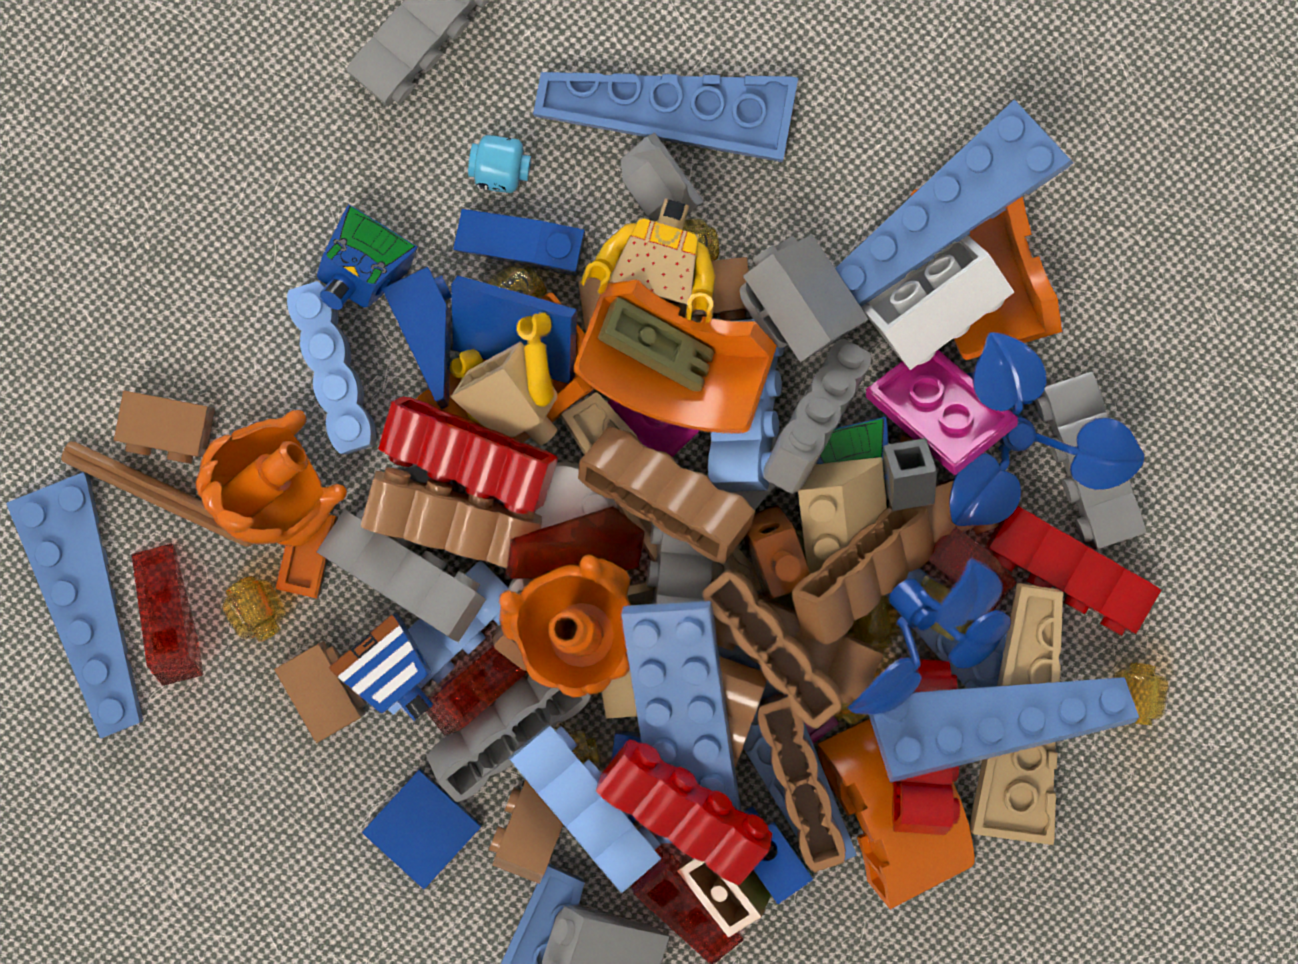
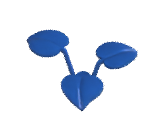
(1004, 378)
(968, 600)

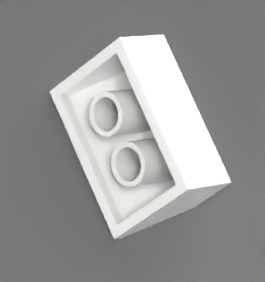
(938, 301)

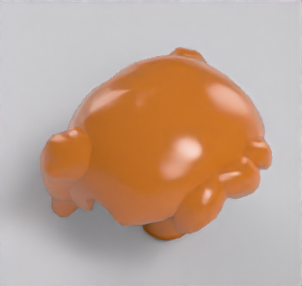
(264, 484)
(571, 626)

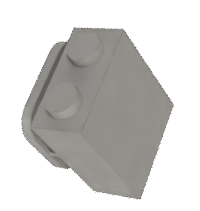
(800, 297)
(599, 937)

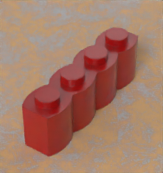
(470, 454)
(1075, 569)
(927, 801)
(679, 809)

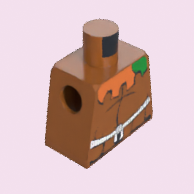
(775, 554)

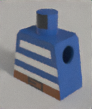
(387, 669)

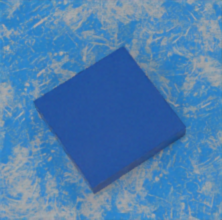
(422, 828)

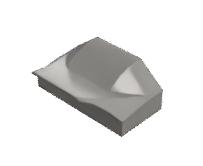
(655, 176)

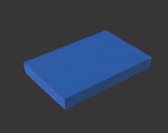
(488, 318)

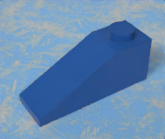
(520, 241)
(426, 324)

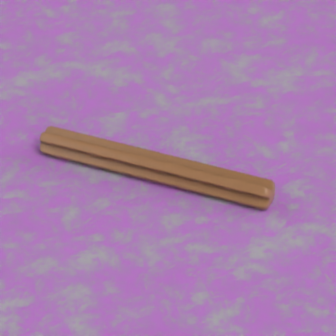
(142, 486)

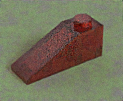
(602, 534)
(166, 616)
(472, 689)
(678, 906)

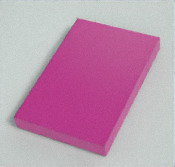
(940, 405)

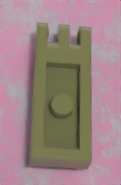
(656, 344)

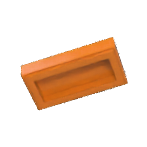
(303, 567)

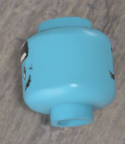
(498, 163)

